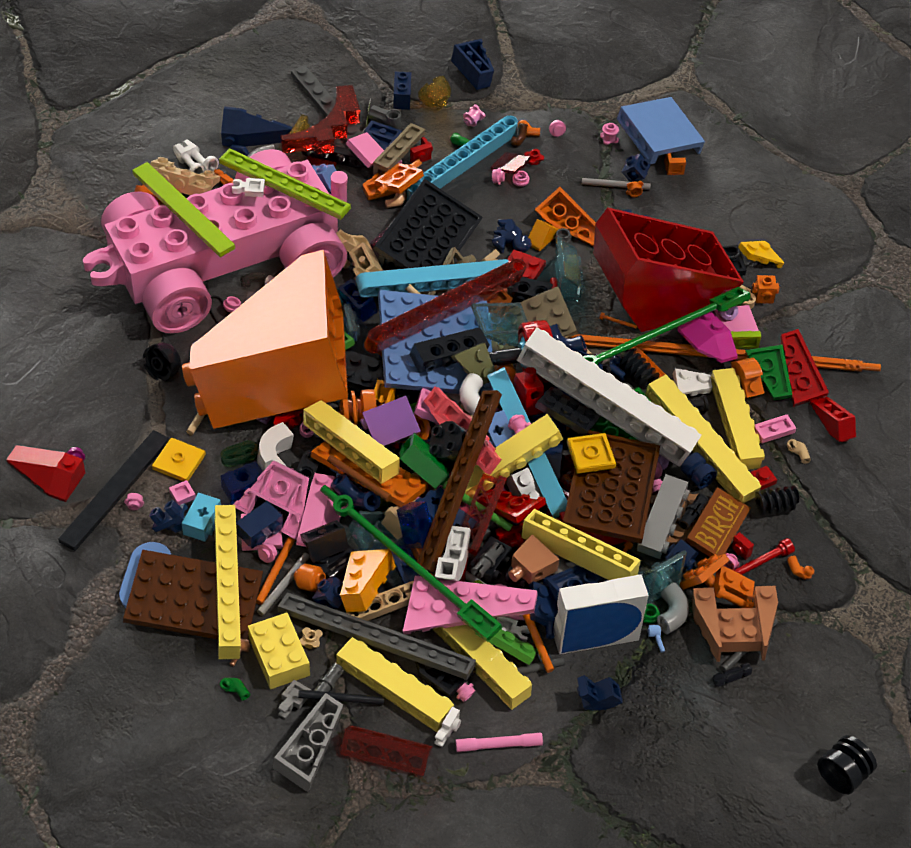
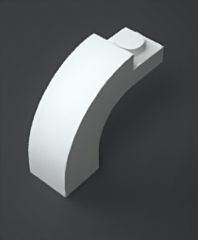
(272, 443)

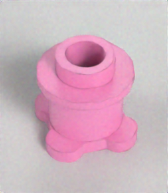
(473, 116)
(610, 133)
(518, 423)

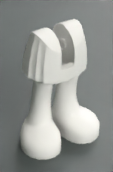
(190, 151)

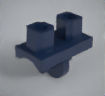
(170, 519)

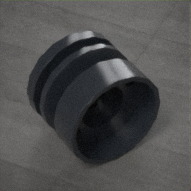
(847, 764)

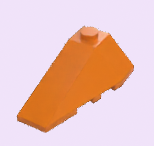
(565, 213)

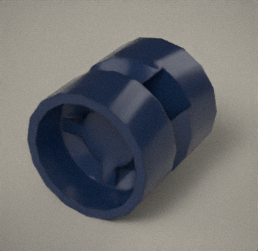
(698, 470)

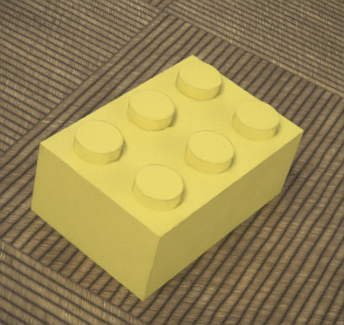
(278, 650)

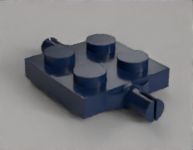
(545, 608)

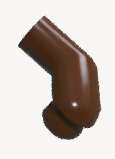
(521, 135)

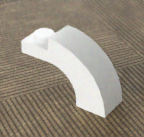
(455, 556)

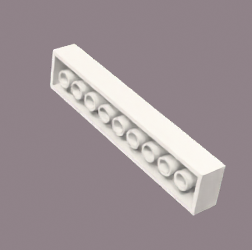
(608, 396)

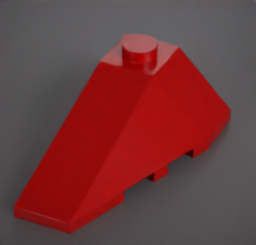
(51, 470)

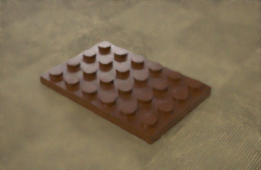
(617, 498)
(182, 595)

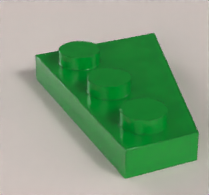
(774, 370)

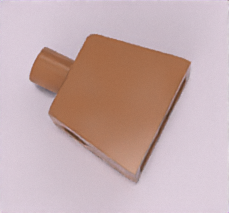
(533, 561)

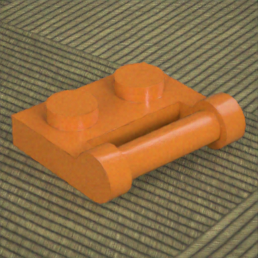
(734, 587)

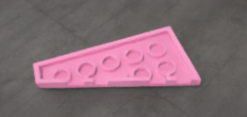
(432, 609)

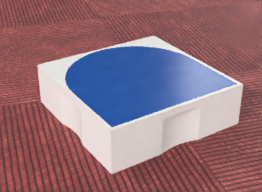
(600, 614)

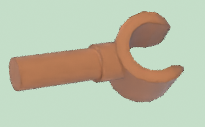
(245, 646)

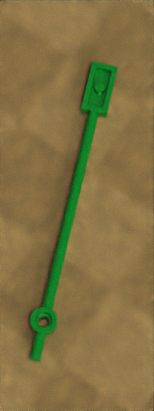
(721, 303)
(469, 613)

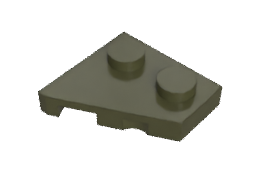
(476, 361)

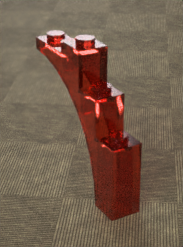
(323, 135)

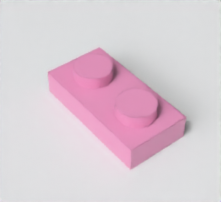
(775, 428)

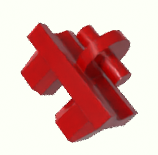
(511, 538)

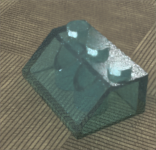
(568, 271)

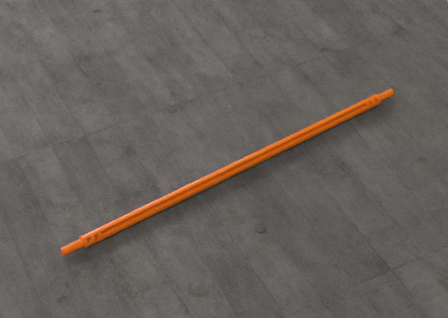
(685, 349)

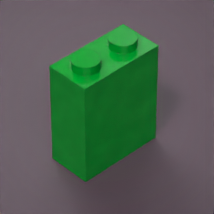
(417, 456)

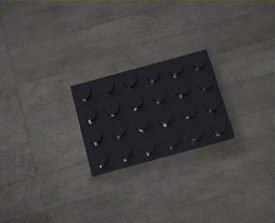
(427, 229)

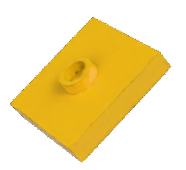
(591, 453)
(178, 460)

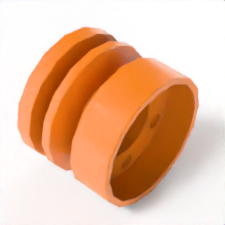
(353, 408)

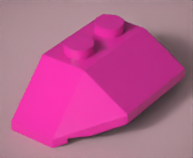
(710, 337)

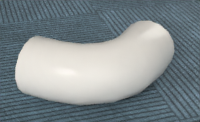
(470, 392)

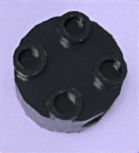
(447, 441)

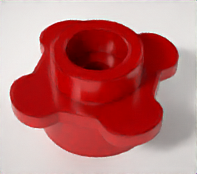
(535, 156)

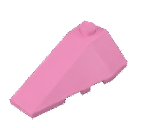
(319, 507)

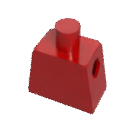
(529, 390)

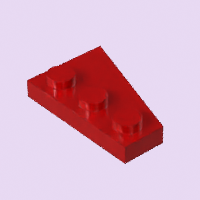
(515, 507)

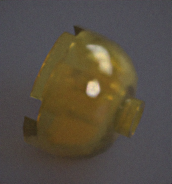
(435, 94)

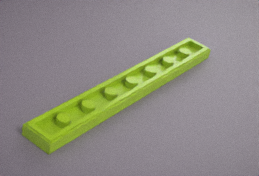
(285, 184)
(184, 209)

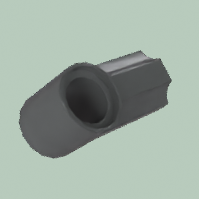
(387, 117)

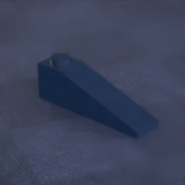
(250, 130)

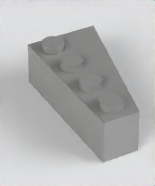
(663, 516)
(306, 747)

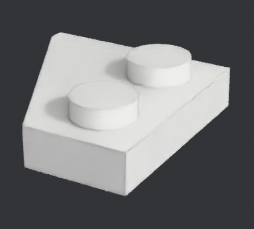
(692, 382)

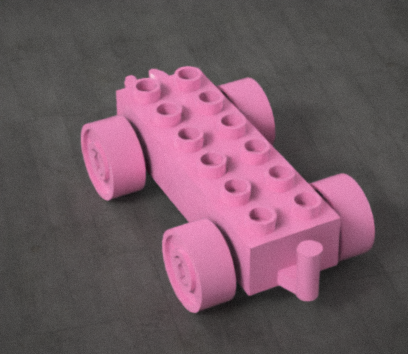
(168, 262)

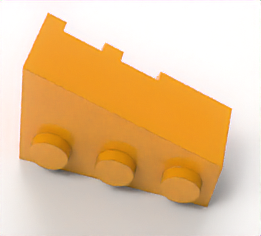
(364, 576)

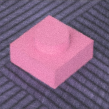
(182, 493)

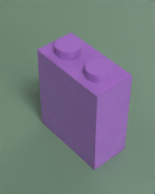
(391, 422)

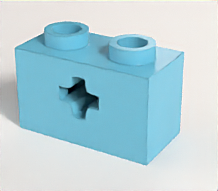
(200, 518)

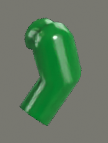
(457, 139)

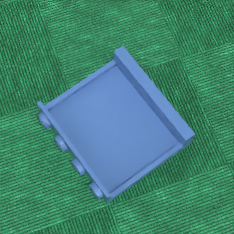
(659, 128)

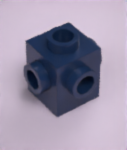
(635, 168)
(691, 553)
(329, 593)

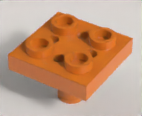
(704, 572)

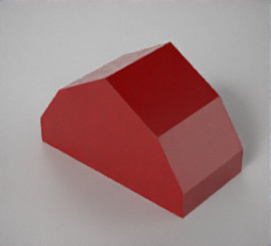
(661, 266)

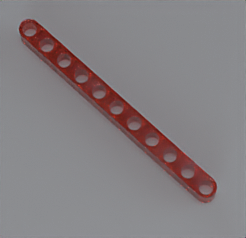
(444, 306)

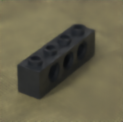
(438, 351)

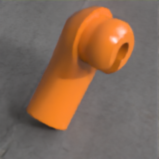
(530, 131)
(805, 573)

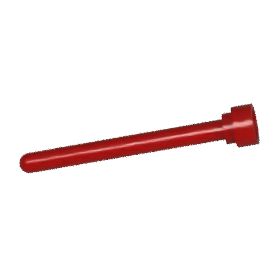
(784, 547)

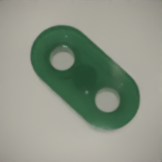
(239, 453)

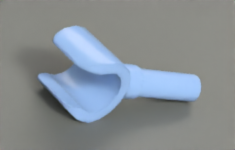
(655, 631)

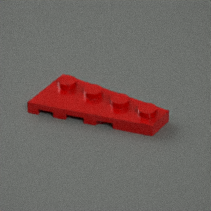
(802, 371)

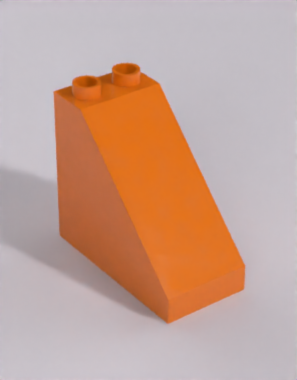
(274, 349)

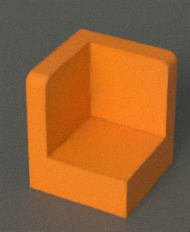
(674, 166)

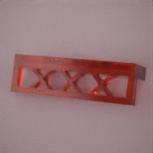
(491, 504)
(389, 742)

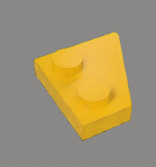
(760, 252)

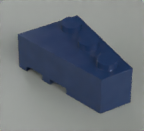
(473, 63)

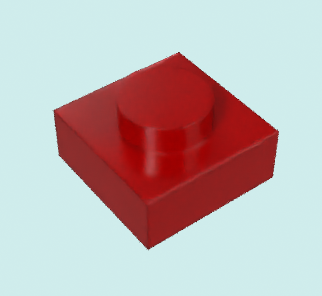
(765, 477)
(742, 546)

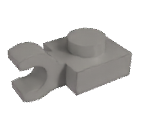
(291, 699)

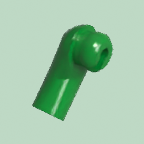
(235, 685)

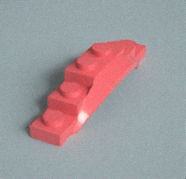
(447, 410)

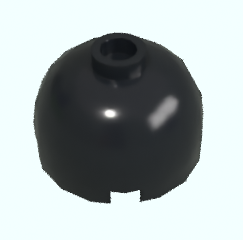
(161, 361)

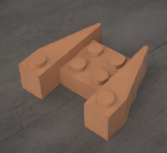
(736, 627)

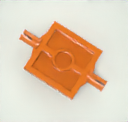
(399, 178)

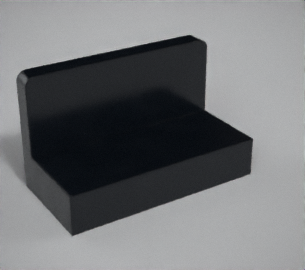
(325, 540)

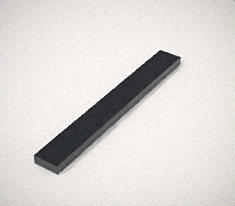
(113, 490)

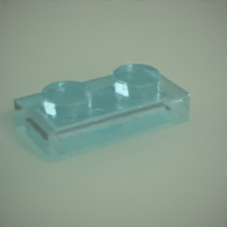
(350, 317)

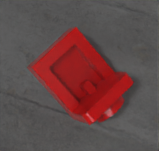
(421, 152)

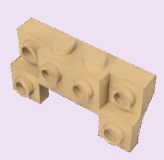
(185, 180)
(361, 253)

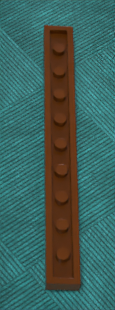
(459, 480)

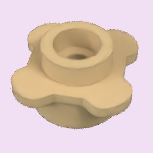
(313, 642)

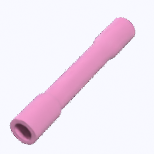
(523, 740)

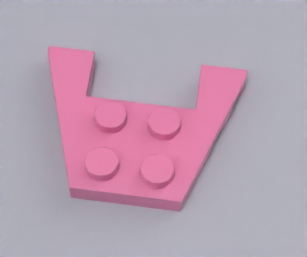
(282, 488)

